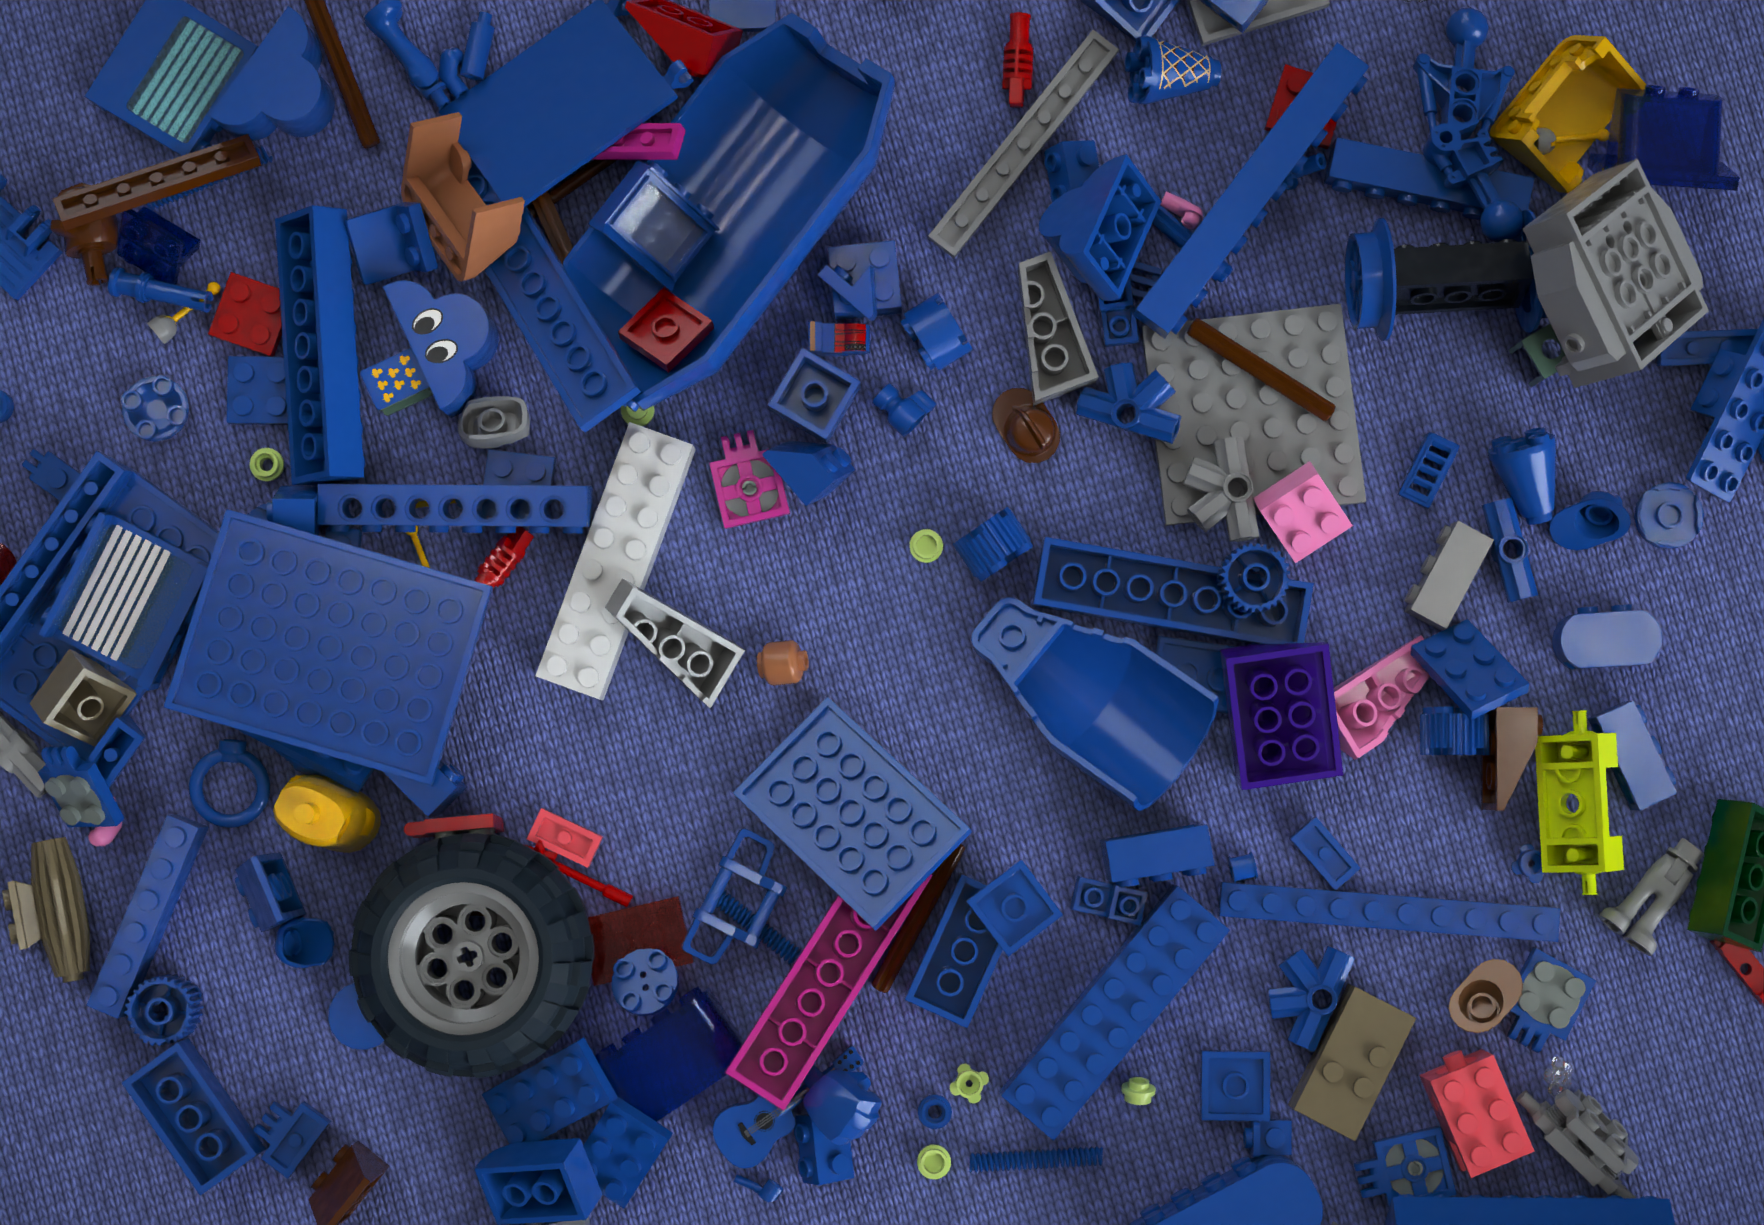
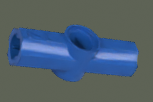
(1515, 572)

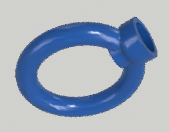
(235, 752)

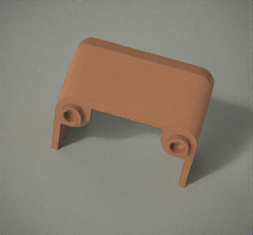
(458, 221)

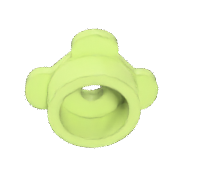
(973, 1092)

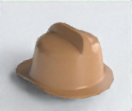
(1486, 996)

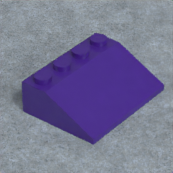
(1281, 713)

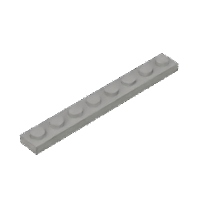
(1023, 144)

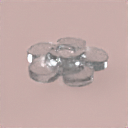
(1558, 1076)

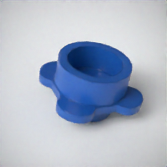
(1521, 865)

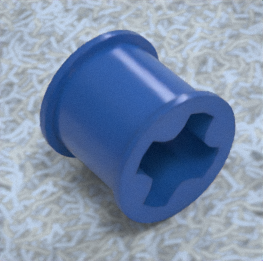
(1242, 867)

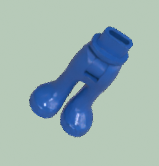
(419, 68)

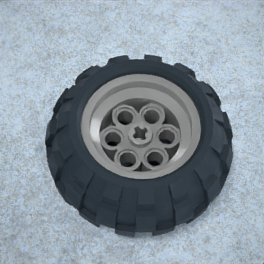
(398, 940)

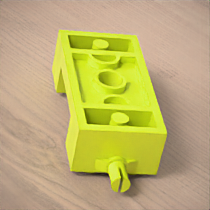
(1581, 839)

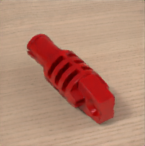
(1018, 60)
(504, 557)

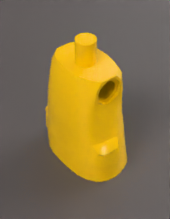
(326, 814)

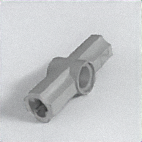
(21, 757)

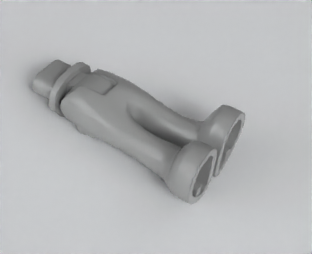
(1668, 882)

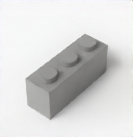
(1447, 574)

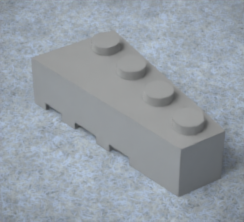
(1053, 338)
(682, 644)

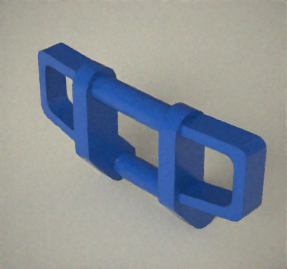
(728, 867)

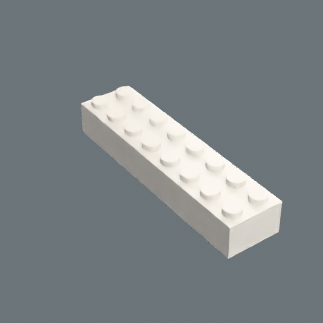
(618, 546)

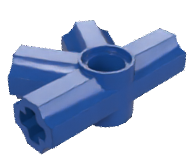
(1126, 393)
(1298, 998)

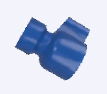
(906, 412)

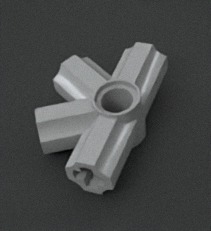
(1218, 502)

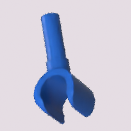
(768, 1192)

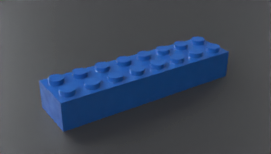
(319, 346)
(1160, 594)
(1113, 1011)
(1542, 1210)

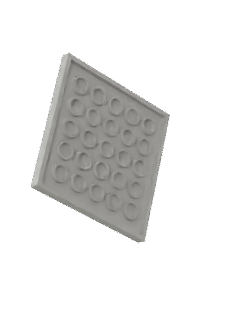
(1227, 402)

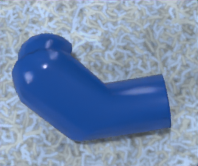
(448, 71)

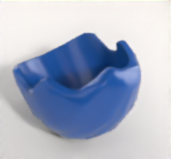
(304, 942)

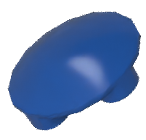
(155, 408)

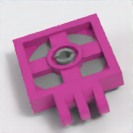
(747, 484)

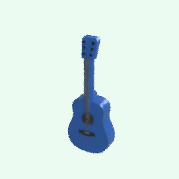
(752, 1127)

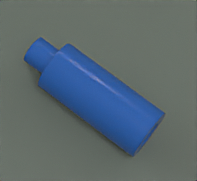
(478, 48)

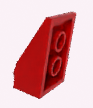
(685, 33)

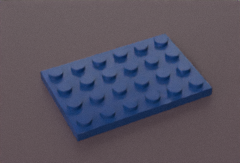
(852, 813)

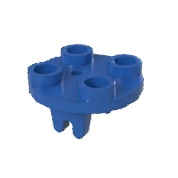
(660, 977)

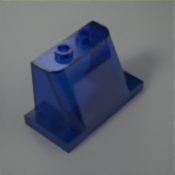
(1670, 135)

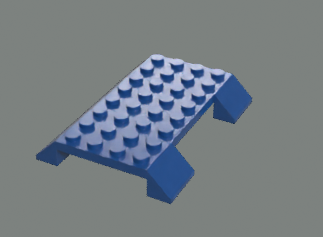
(31, 587)

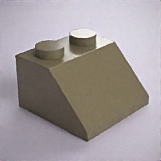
(81, 698)

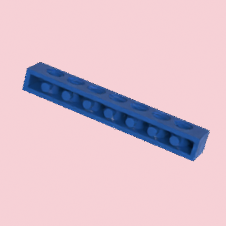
(336, 498)

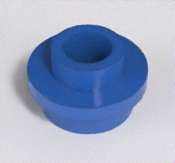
(934, 1122)

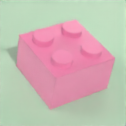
(1302, 512)

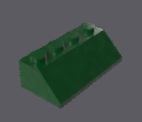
(1731, 880)

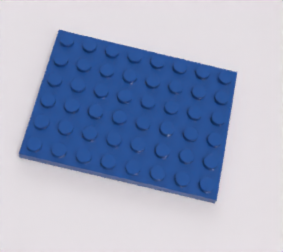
(328, 647)

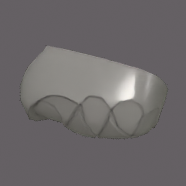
(493, 421)

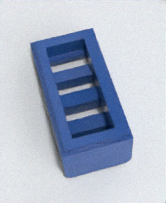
(1445, 462)

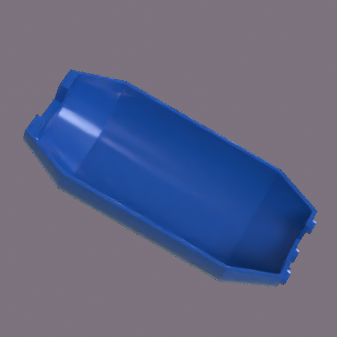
(775, 155)

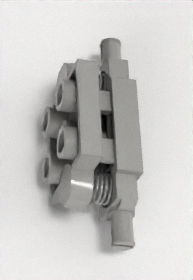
(1585, 1138)

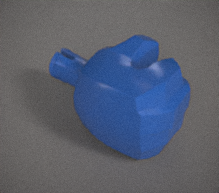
(840, 1104)

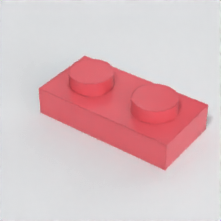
(565, 837)

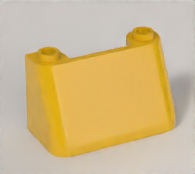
(1569, 96)

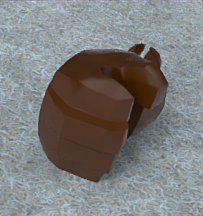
(89, 242)

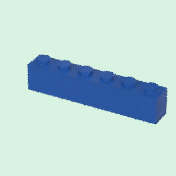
(1412, 179)
(147, 914)

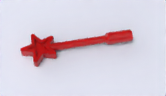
(608, 891)

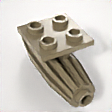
(52, 910)

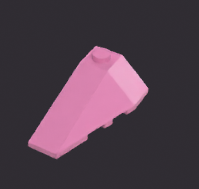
(1376, 698)

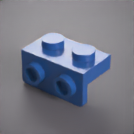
(1070, 165)
(820, 1158)

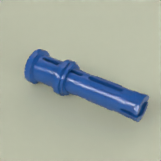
(145, 288)

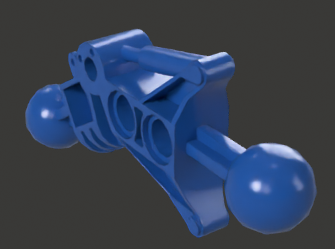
(1448, 145)

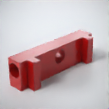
(1735, 957)

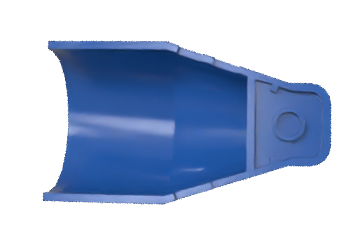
(1099, 698)

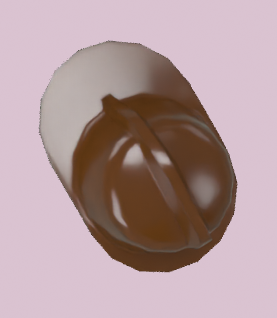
(1024, 427)

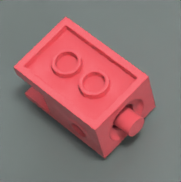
(1476, 1112)

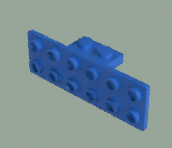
(1735, 401)

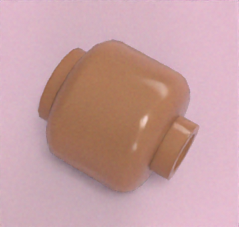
(782, 662)

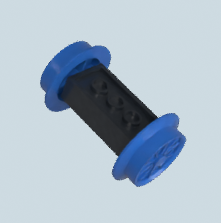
(1437, 278)

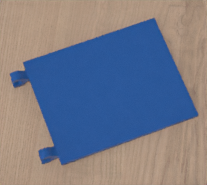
(562, 103)

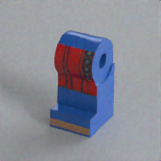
(838, 339)

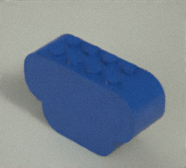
(1251, 1193)

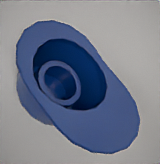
(1590, 522)

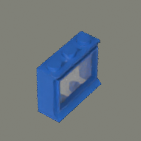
(654, 223)

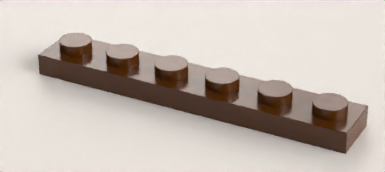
(156, 182)

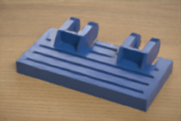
(19, 257)

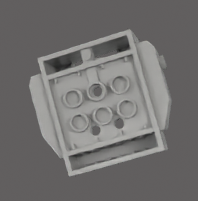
(1613, 275)

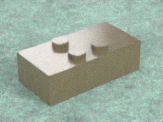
(1351, 1062)

